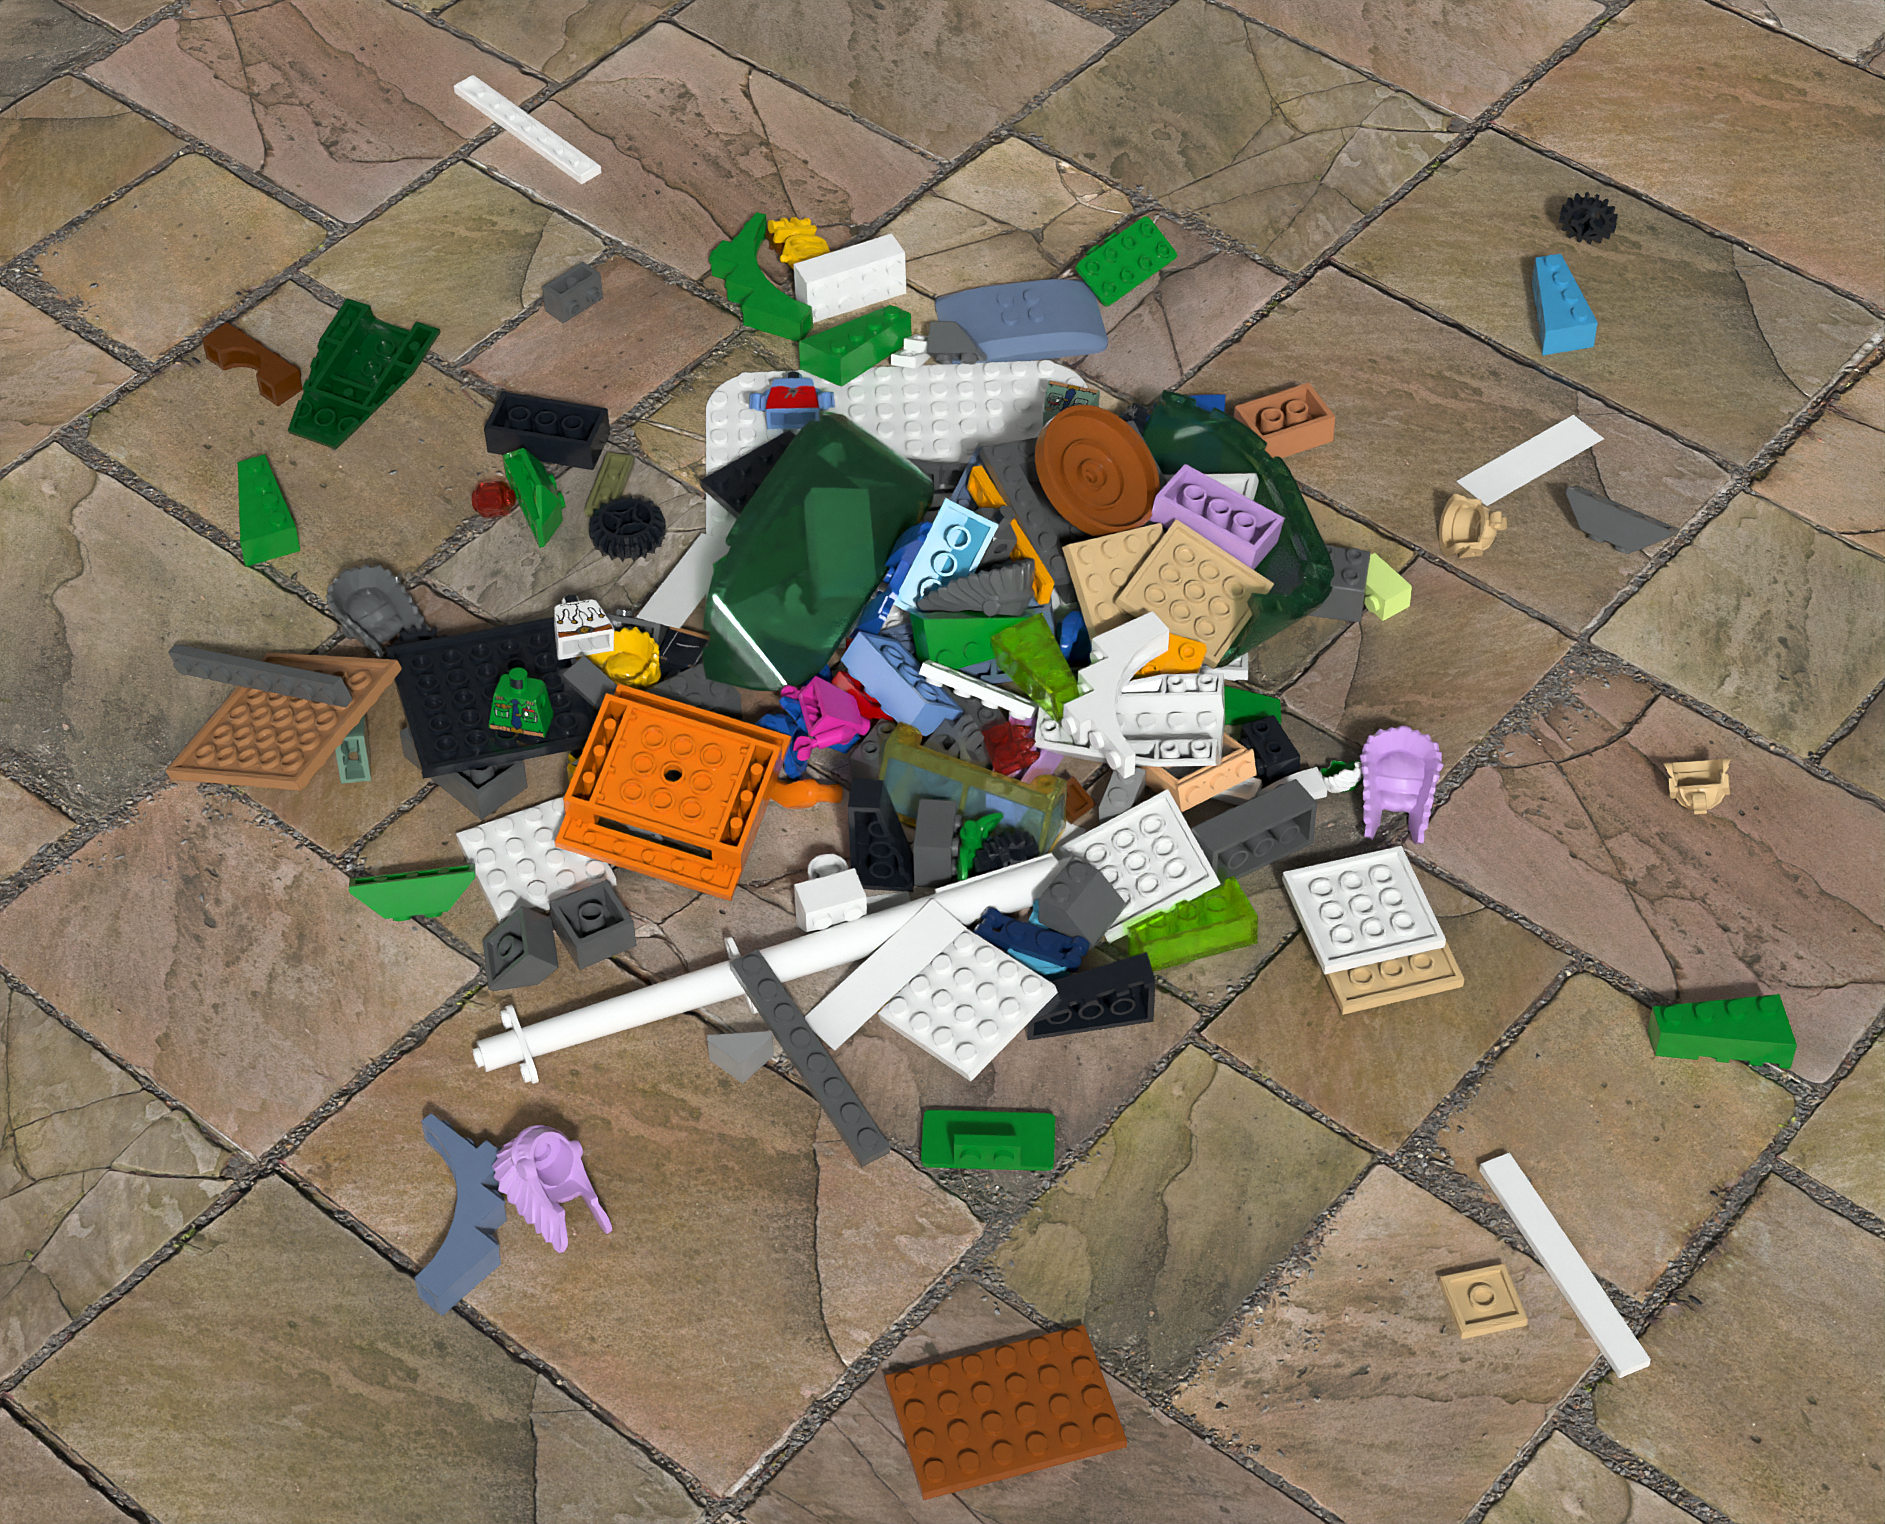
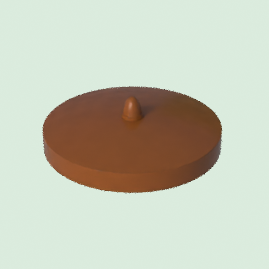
(1096, 470)

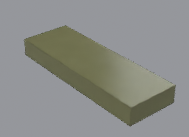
(610, 481)

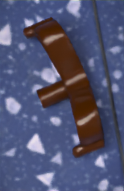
(778, 247)

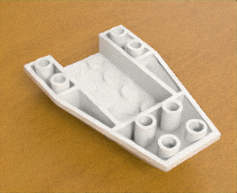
(1163, 720)

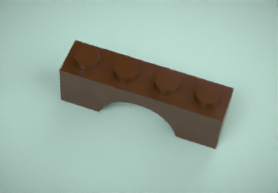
(233, 348)

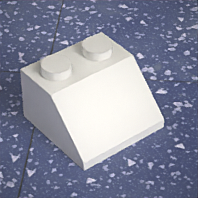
(829, 901)

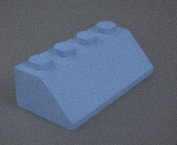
(895, 682)

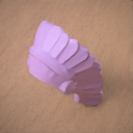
(1400, 777)
(541, 1172)

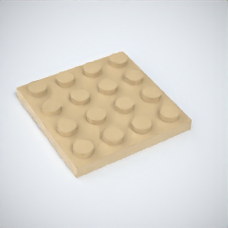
(1104, 569)
(1194, 590)
(1395, 980)

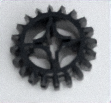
(627, 528)

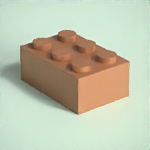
(1289, 420)

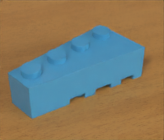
(1561, 308)

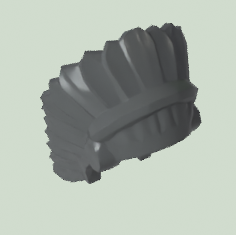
(994, 591)
(372, 606)

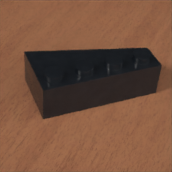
(877, 839)
(1098, 1000)

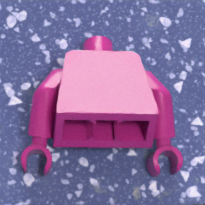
(828, 714)

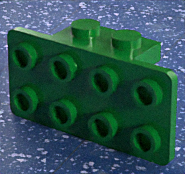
(1125, 260)
(988, 1140)

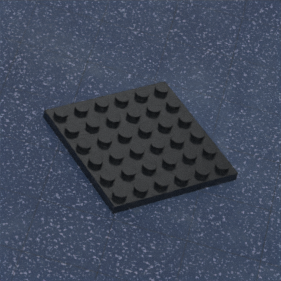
(451, 688)

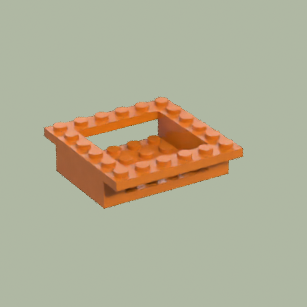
(714, 805)

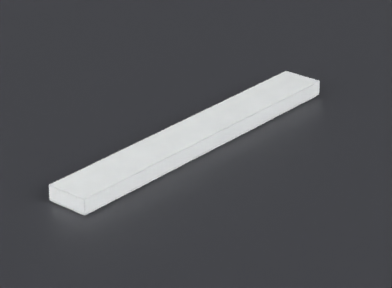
(527, 129)
(1565, 1265)

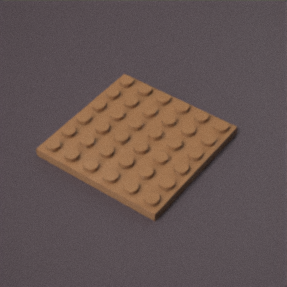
(281, 738)

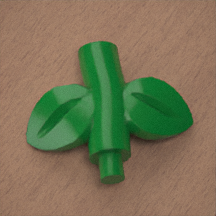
(972, 837)

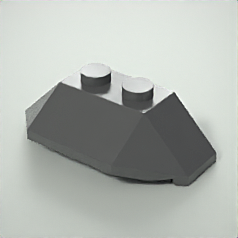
(1615, 522)

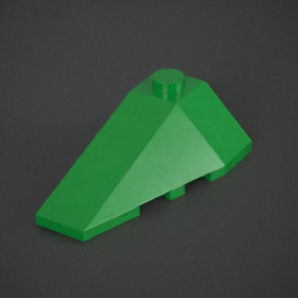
(1247, 706)

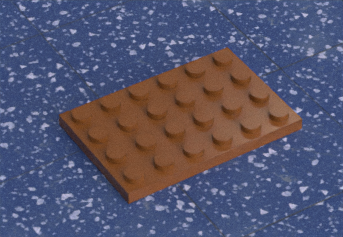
(1004, 1412)

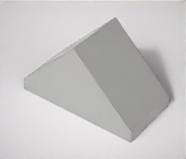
(741, 1052)

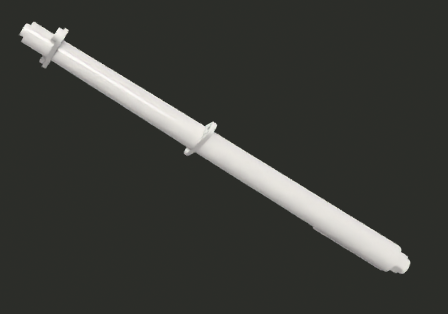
(1003, 889)

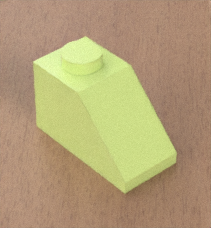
(1385, 589)

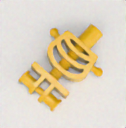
(798, 239)

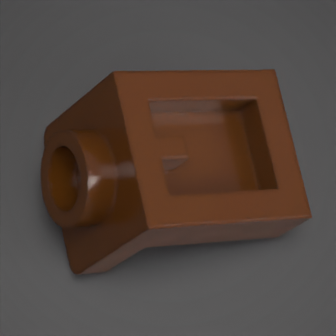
(1077, 801)

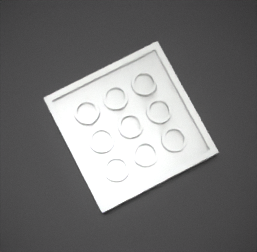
(1146, 859)
(521, 864)
(1363, 910)
(967, 1004)

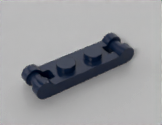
(1032, 940)

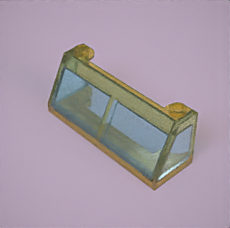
(923, 773)

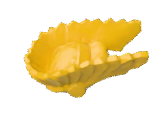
(632, 661)

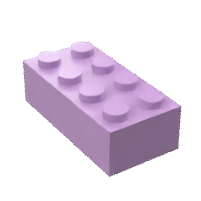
(1218, 515)

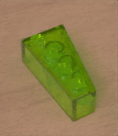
(1036, 664)
(1196, 929)

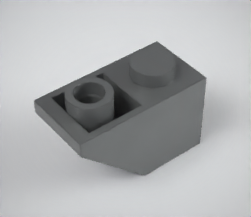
(951, 343)

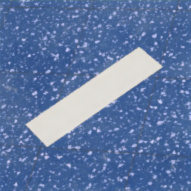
(1530, 460)
(686, 583)
(883, 974)

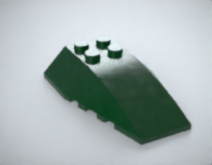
(356, 372)

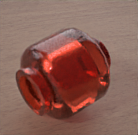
(493, 499)

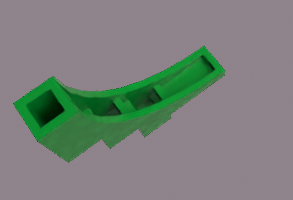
(760, 301)

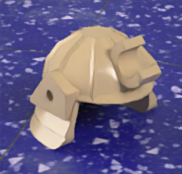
(1468, 527)
(1699, 783)

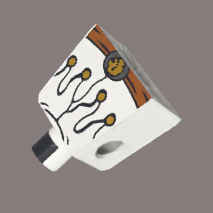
(581, 628)

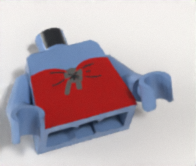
(791, 402)

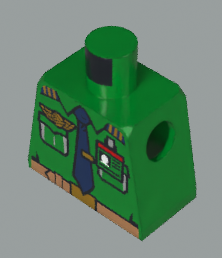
(521, 705)

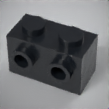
(1272, 749)

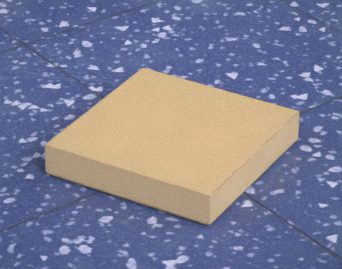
(1483, 1301)

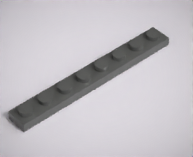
(260, 675)
(810, 1058)

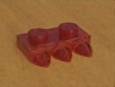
(1010, 747)

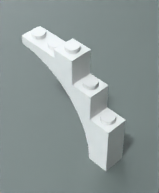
(1115, 660)

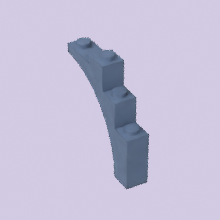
(469, 1248)

